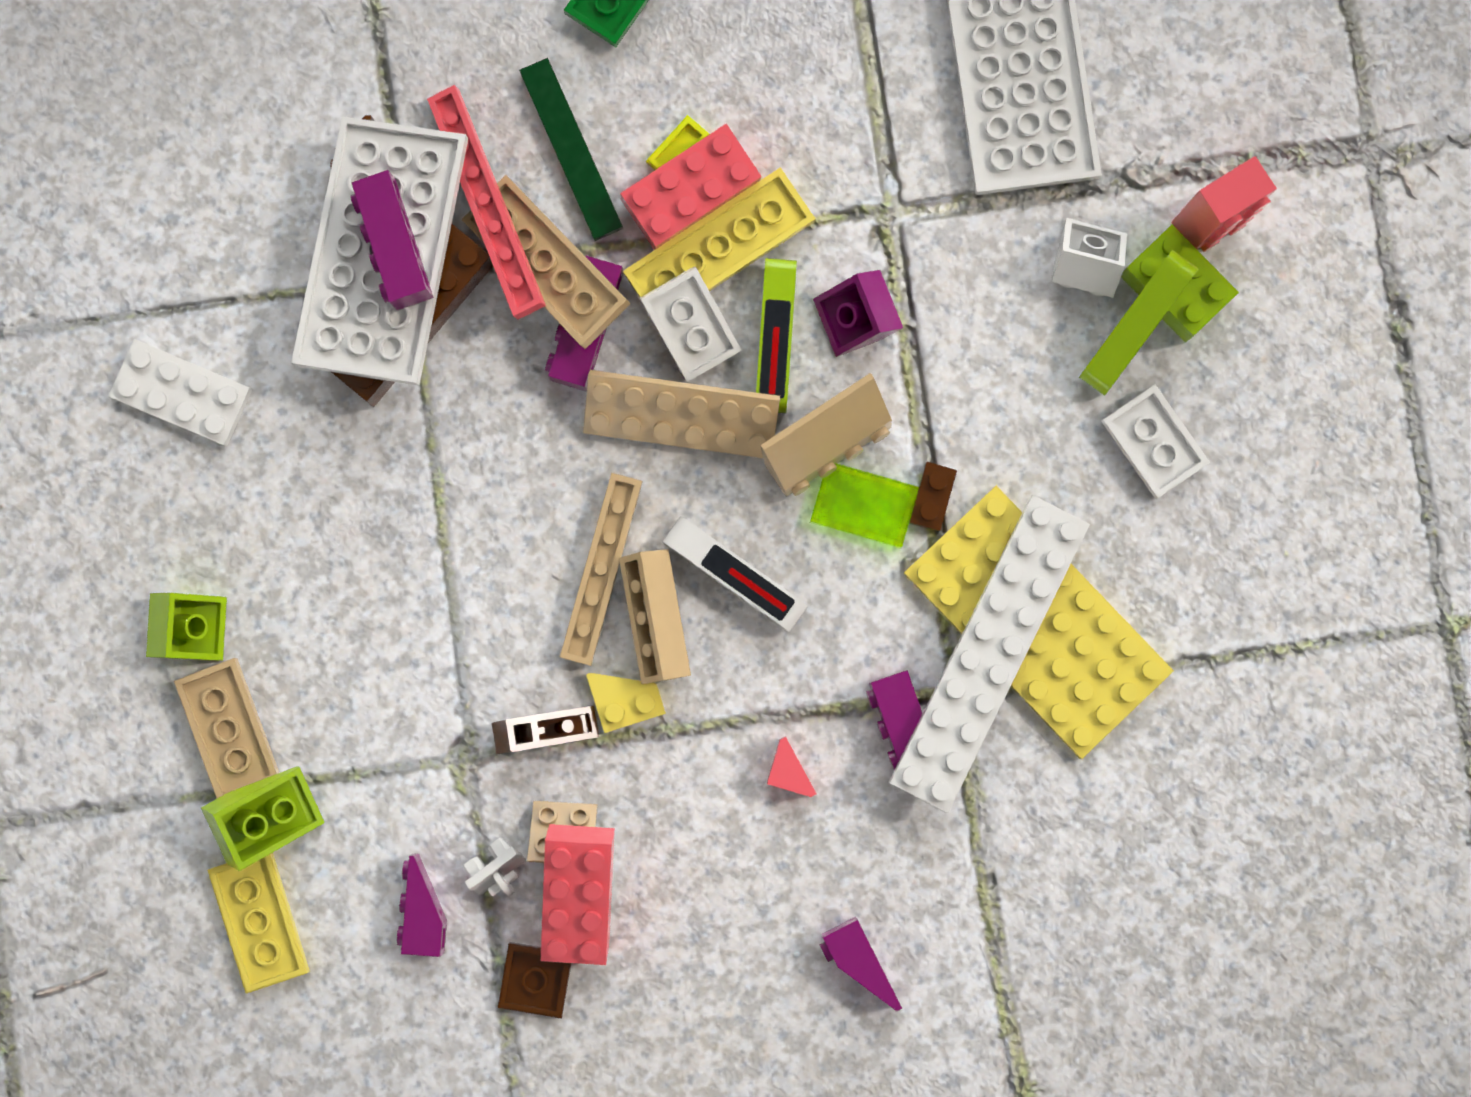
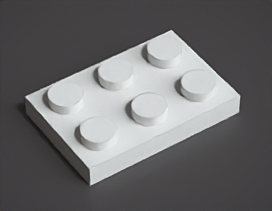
(690, 324)
(1155, 441)

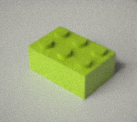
(1201, 298)

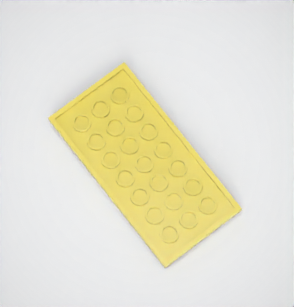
(1085, 659)

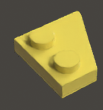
(624, 701)

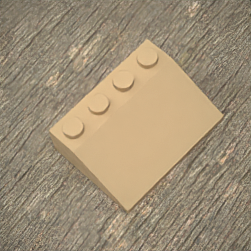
(827, 436)

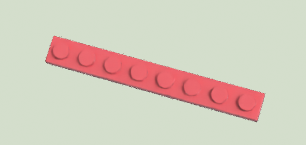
(489, 208)

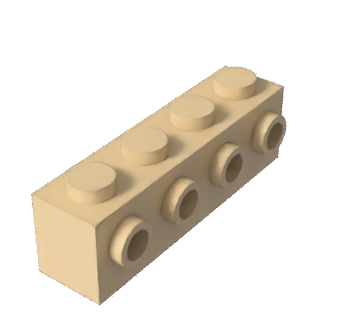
(656, 616)

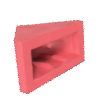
(787, 771)

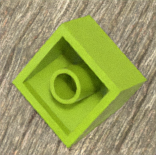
(186, 626)

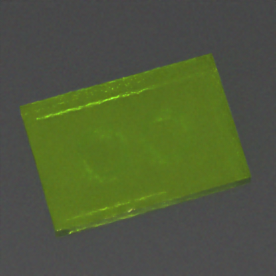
(865, 505)

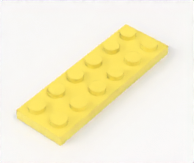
(727, 237)

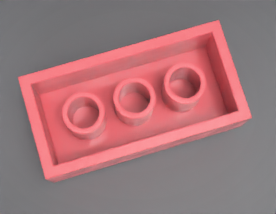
(690, 186)
(1225, 205)
(577, 894)

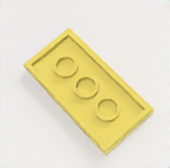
(259, 923)

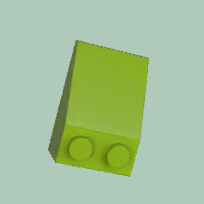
(262, 817)

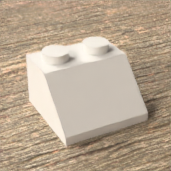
(1090, 258)

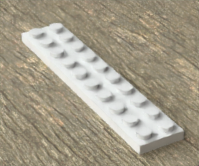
(989, 654)

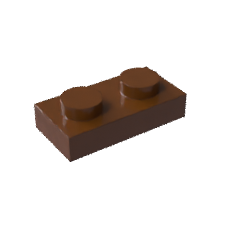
(933, 496)

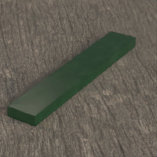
(571, 149)

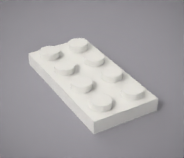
(180, 392)

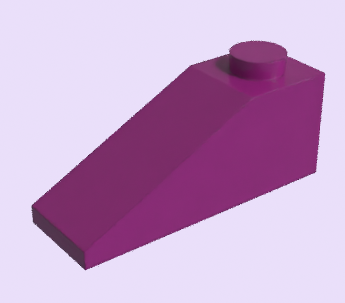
(855, 957)

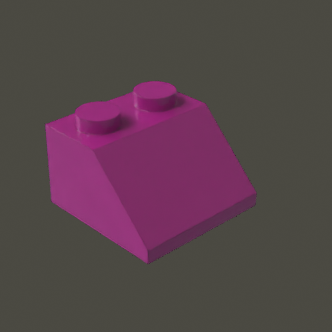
(858, 312)

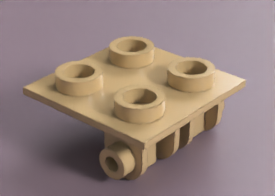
(559, 814)

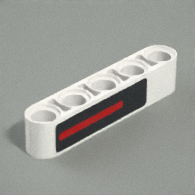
(735, 574)

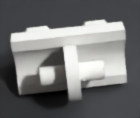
(498, 873)

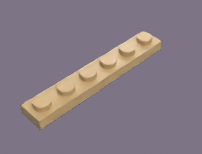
(601, 569)

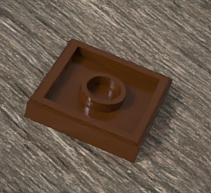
(533, 984)

